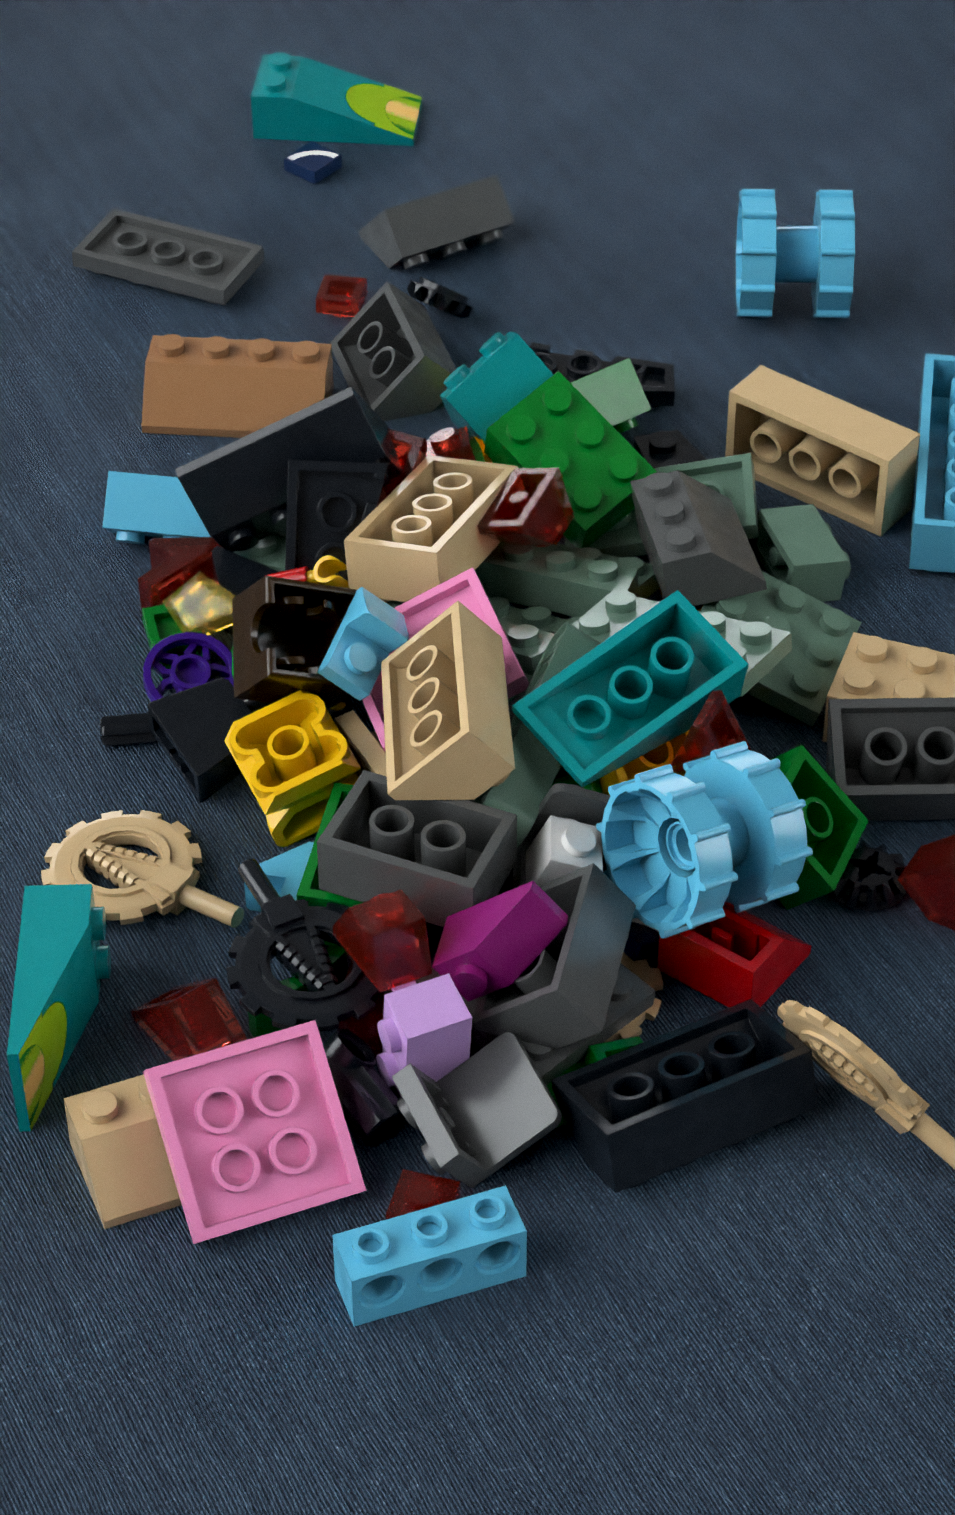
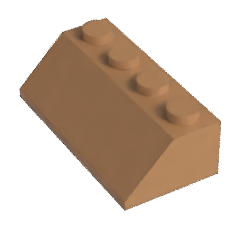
(230, 384)

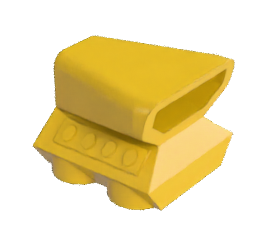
(291, 762)

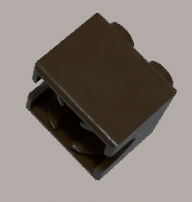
(283, 637)

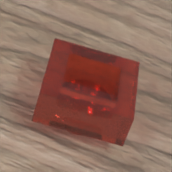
(341, 295)
(421, 1191)

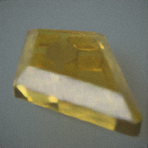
(201, 606)

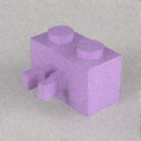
(424, 1028)

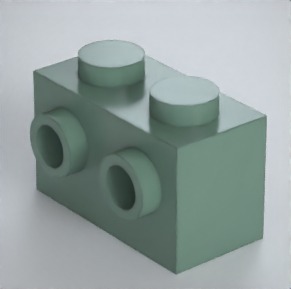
(802, 551)

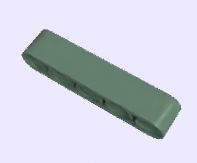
(534, 764)

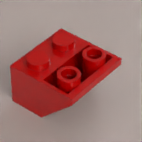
(732, 957)

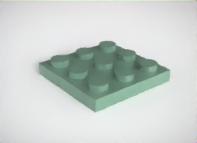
(819, 642)

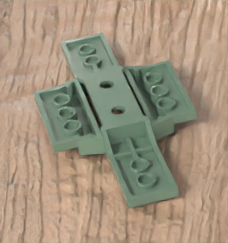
(583, 583)

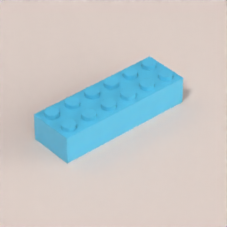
(934, 486)

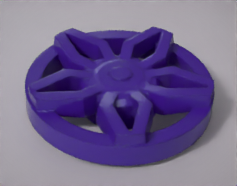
(188, 669)

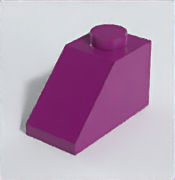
(497, 939)

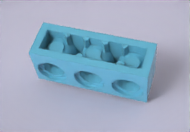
(430, 1255)

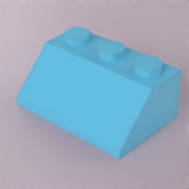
(149, 507)

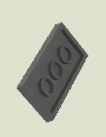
(168, 256)

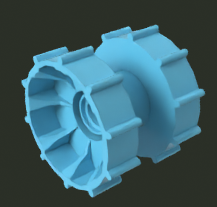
(795, 253)
(704, 838)

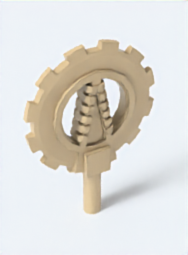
(143, 880)
(866, 1076)

